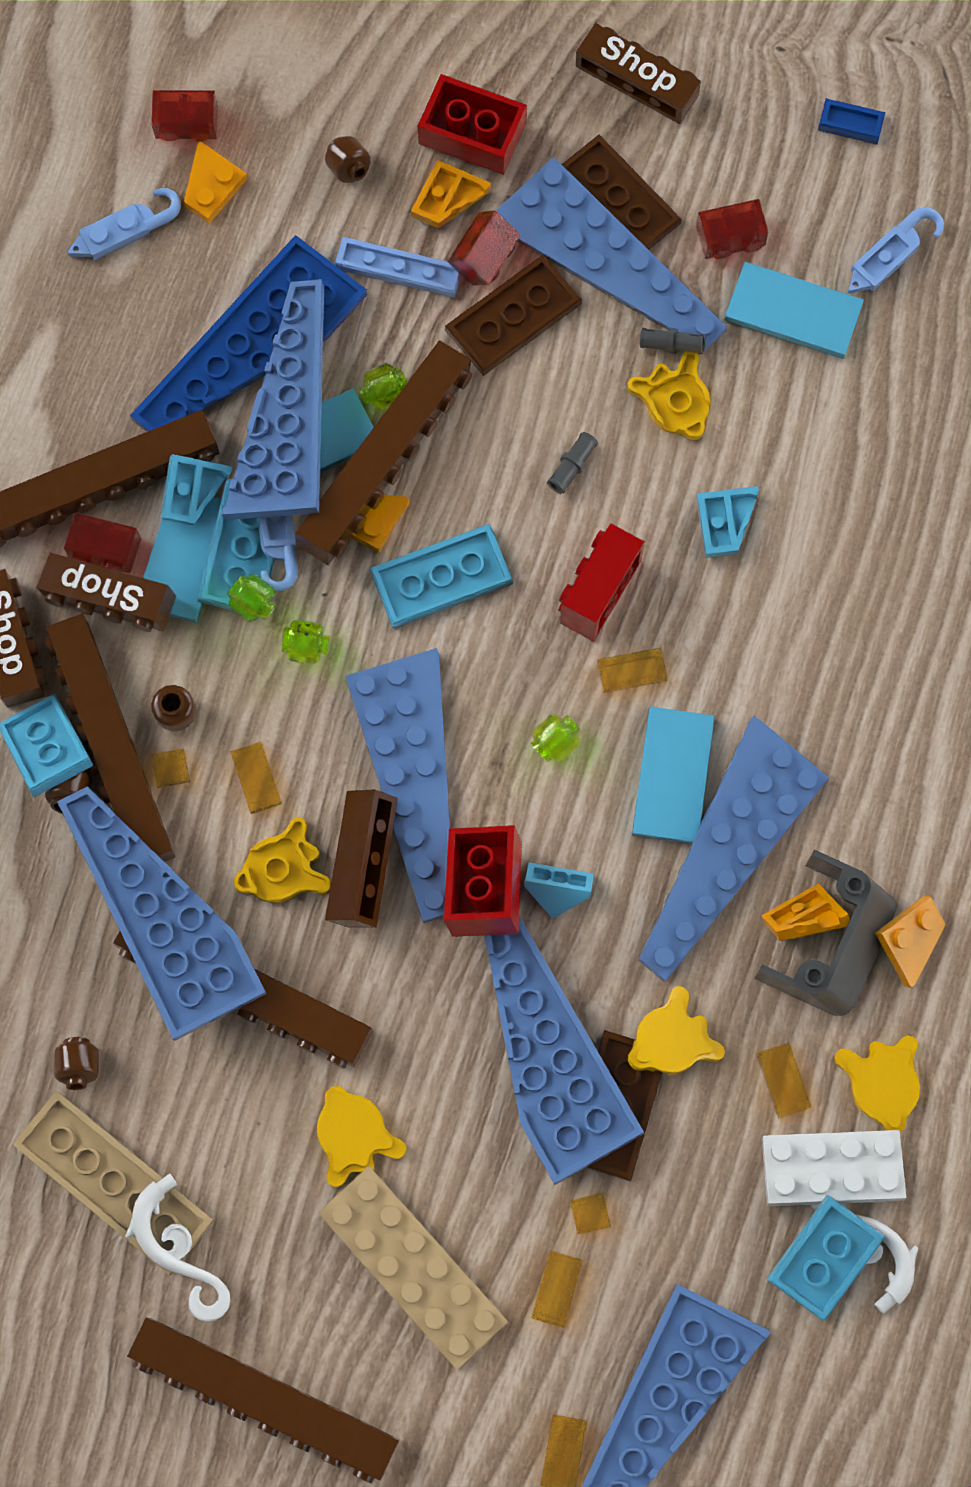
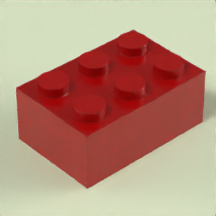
(472, 124)
(600, 581)
(483, 881)

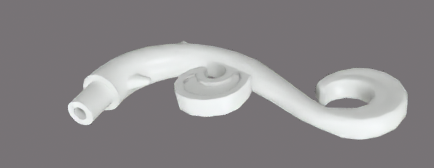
(140, 1226)
(902, 1281)

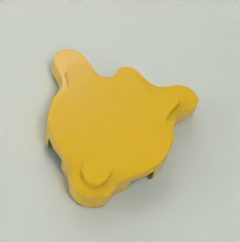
(676, 398)
(281, 867)
(671, 1039)
(885, 1082)
(351, 1135)

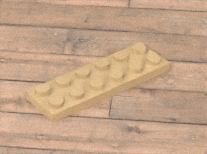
(102, 1172)
(413, 1267)

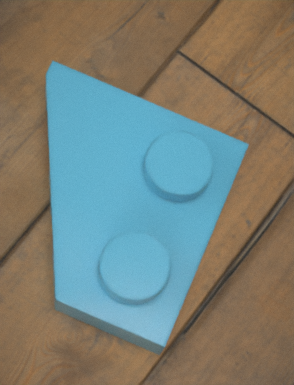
(190, 487)
(725, 519)

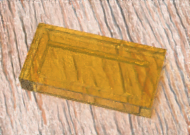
(632, 670)
(256, 777)
(783, 1080)
(557, 1289)
(563, 1452)

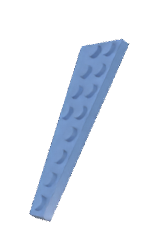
(582, 236)
(283, 443)
(749, 814)
(678, 1379)

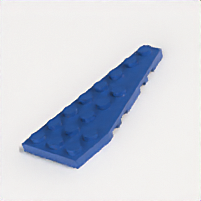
(241, 340)

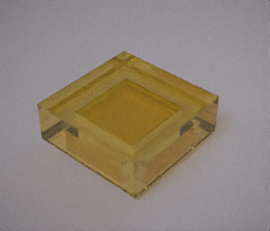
(170, 768)
(590, 1213)

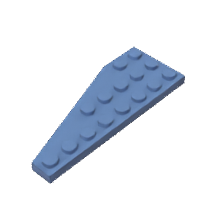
(558, 1077)

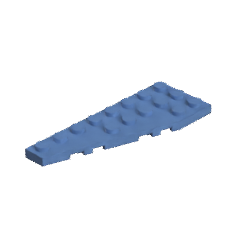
(176, 939)

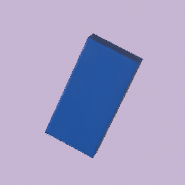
(851, 121)

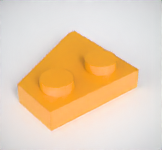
(211, 183)
(447, 194)
(381, 522)
(806, 915)
(912, 938)

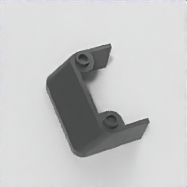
(839, 985)

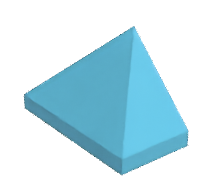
(557, 887)

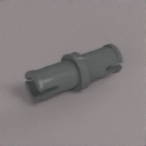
(672, 340)
(572, 463)

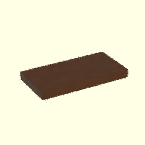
(622, 191)
(513, 315)
(639, 1091)

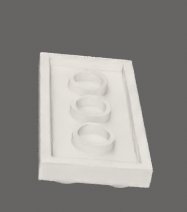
(843, 1165)

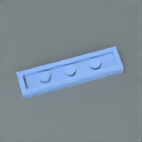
(397, 267)

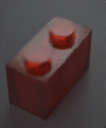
(184, 114)
(732, 229)
(484, 248)
(102, 543)

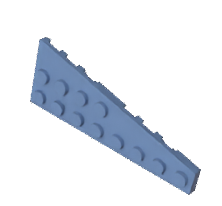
(405, 738)

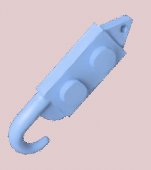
(123, 227)
(891, 251)
(279, 544)

